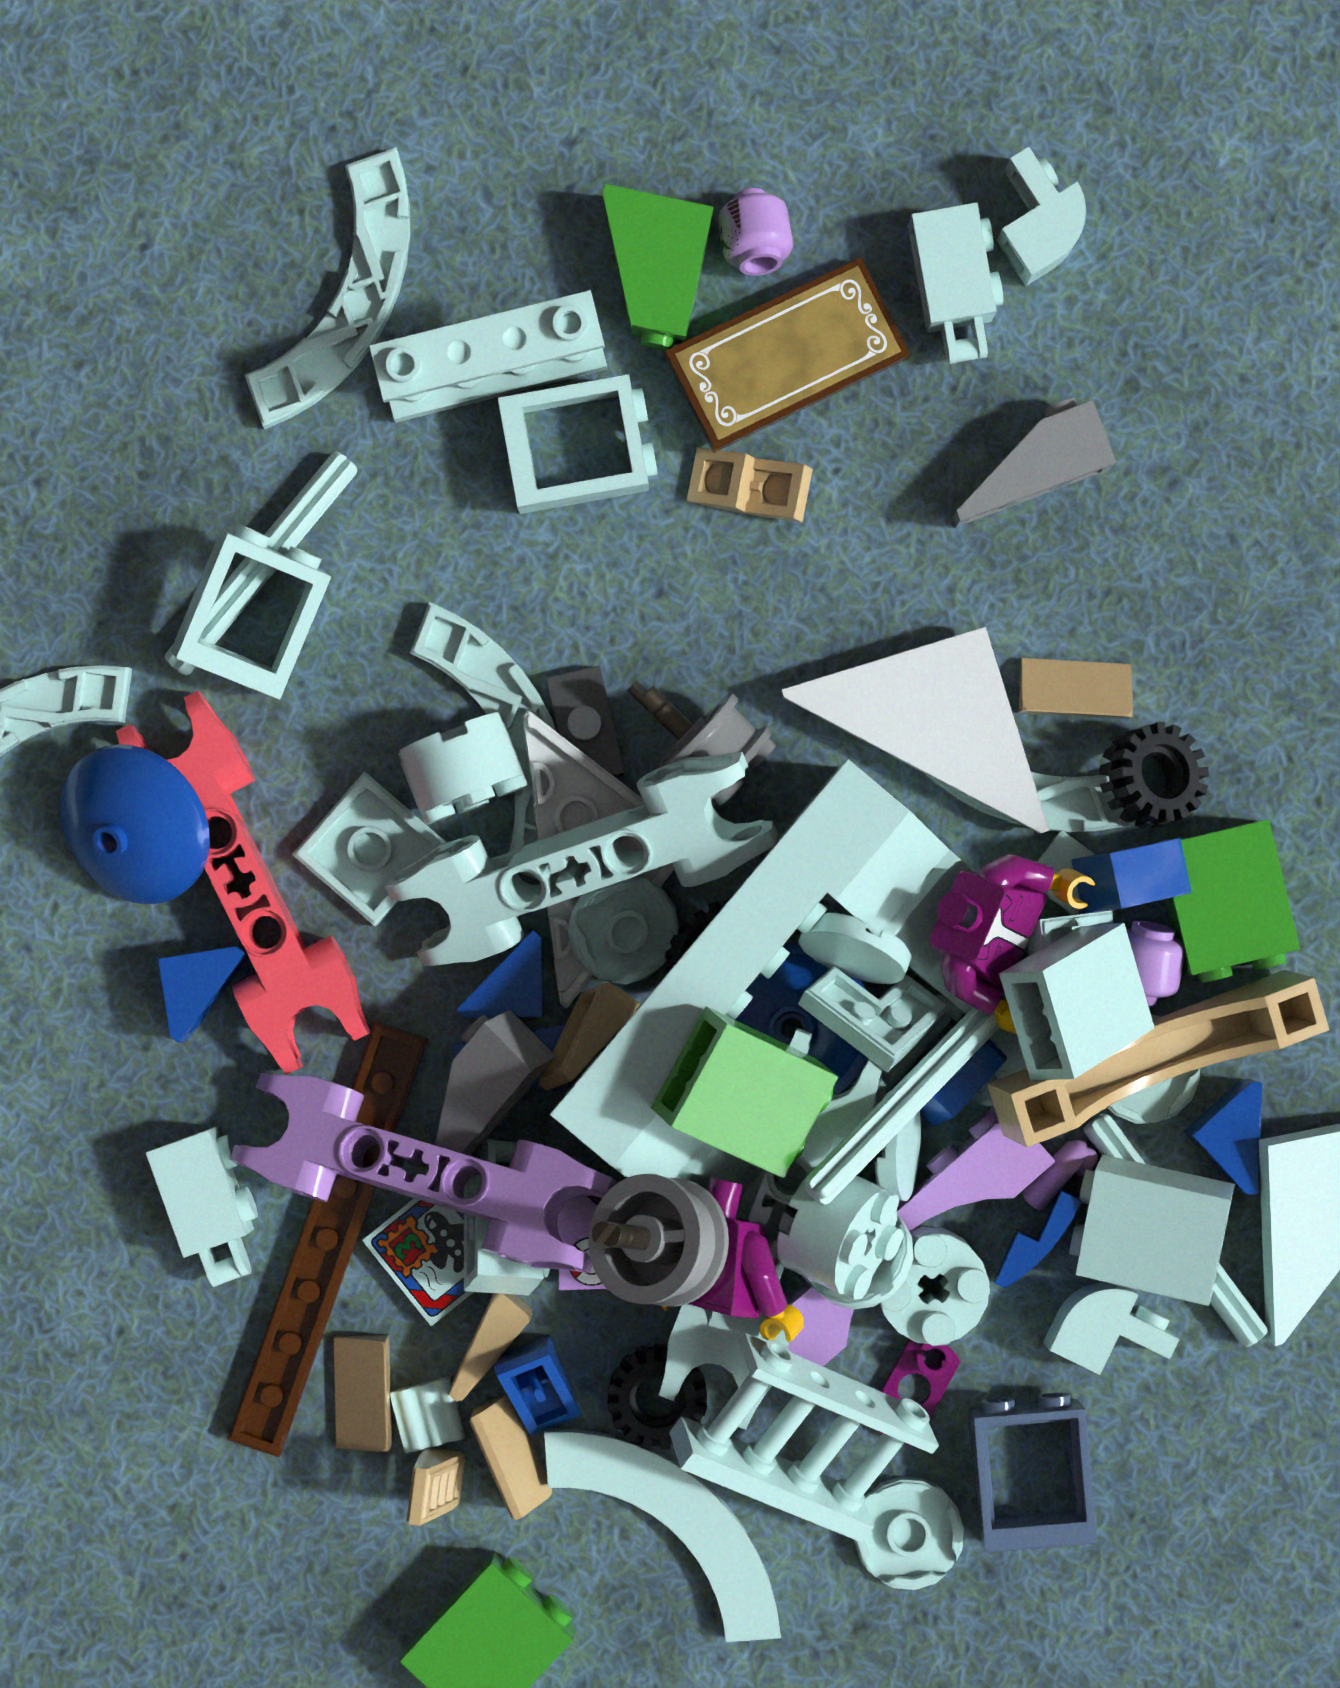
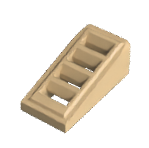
(589, 1028)
(498, 1328)
(435, 1484)

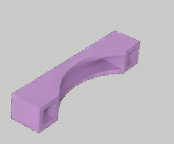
(977, 1171)

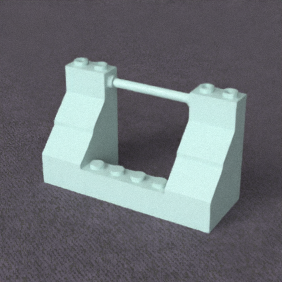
(844, 846)

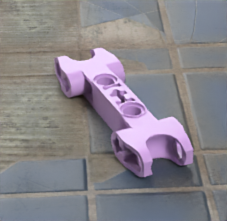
(517, 1199)

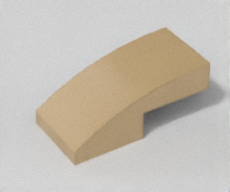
(749, 485)

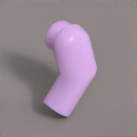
(1069, 1159)

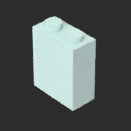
(1077, 1001)
(1152, 1229)

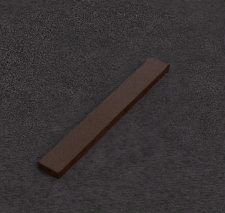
(323, 1254)

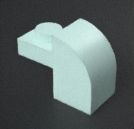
(1054, 219)
(1094, 1319)

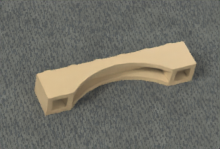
(1222, 1028)

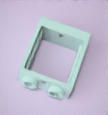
(641, 456)
(230, 665)

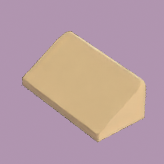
(1075, 688)
(363, 1392)
(510, 1456)

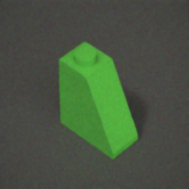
(658, 260)

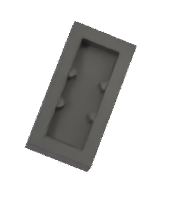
(585, 716)

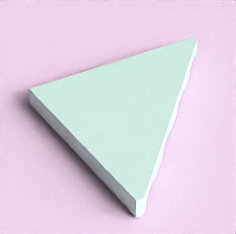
(1298, 1223)

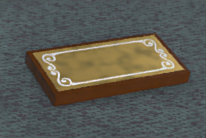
(786, 354)

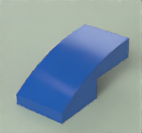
(1027, 1251)

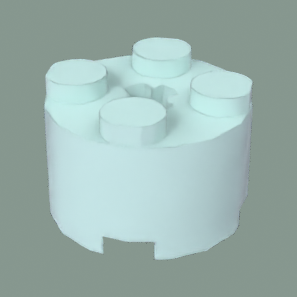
(462, 768)
(844, 1239)
(956, 1307)

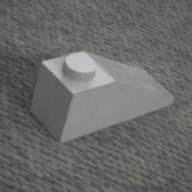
(1051, 456)
(489, 1079)

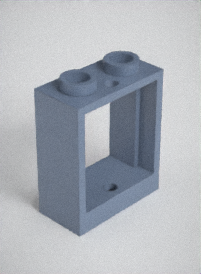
(1039, 1529)

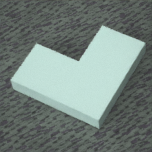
(876, 1027)

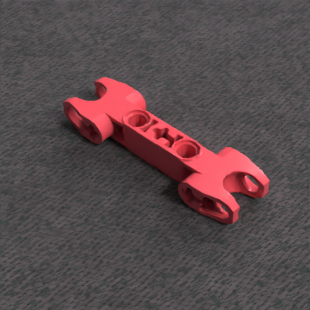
(289, 973)

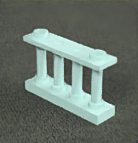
(490, 356)
(799, 1485)

